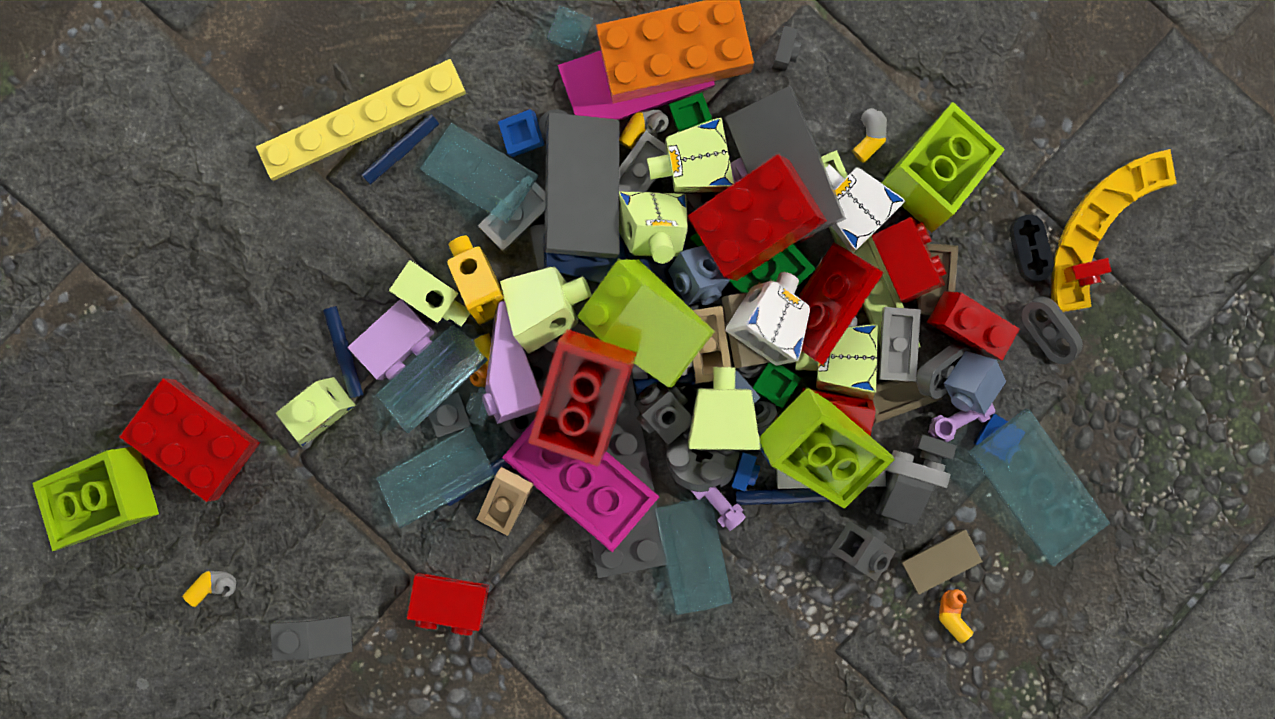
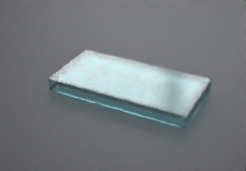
(1039, 487)

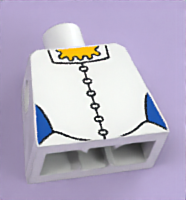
(864, 204)
(772, 320)

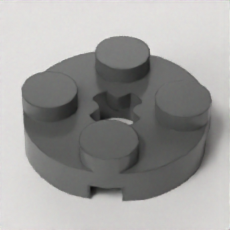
(698, 475)

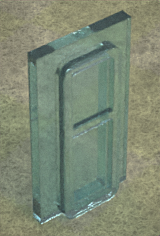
(479, 173)
(431, 378)
(435, 477)
(693, 556)

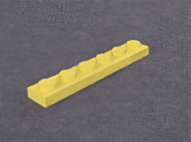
(361, 120)

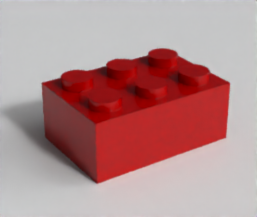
(757, 218)
(582, 397)
(189, 439)

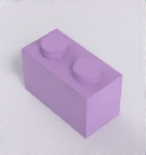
(391, 341)

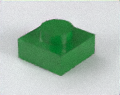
(690, 112)
(776, 384)

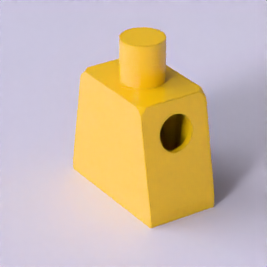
(475, 279)

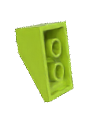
(943, 167)
(646, 317)
(824, 449)
(95, 497)

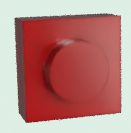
(1087, 273)

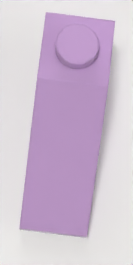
(509, 379)

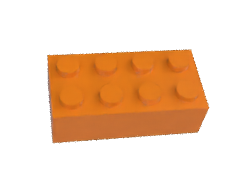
(674, 48)

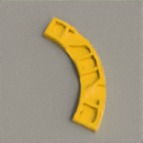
(1095, 216)

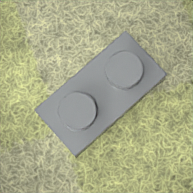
(634, 170)
(526, 215)
(899, 344)

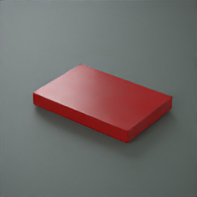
(834, 299)

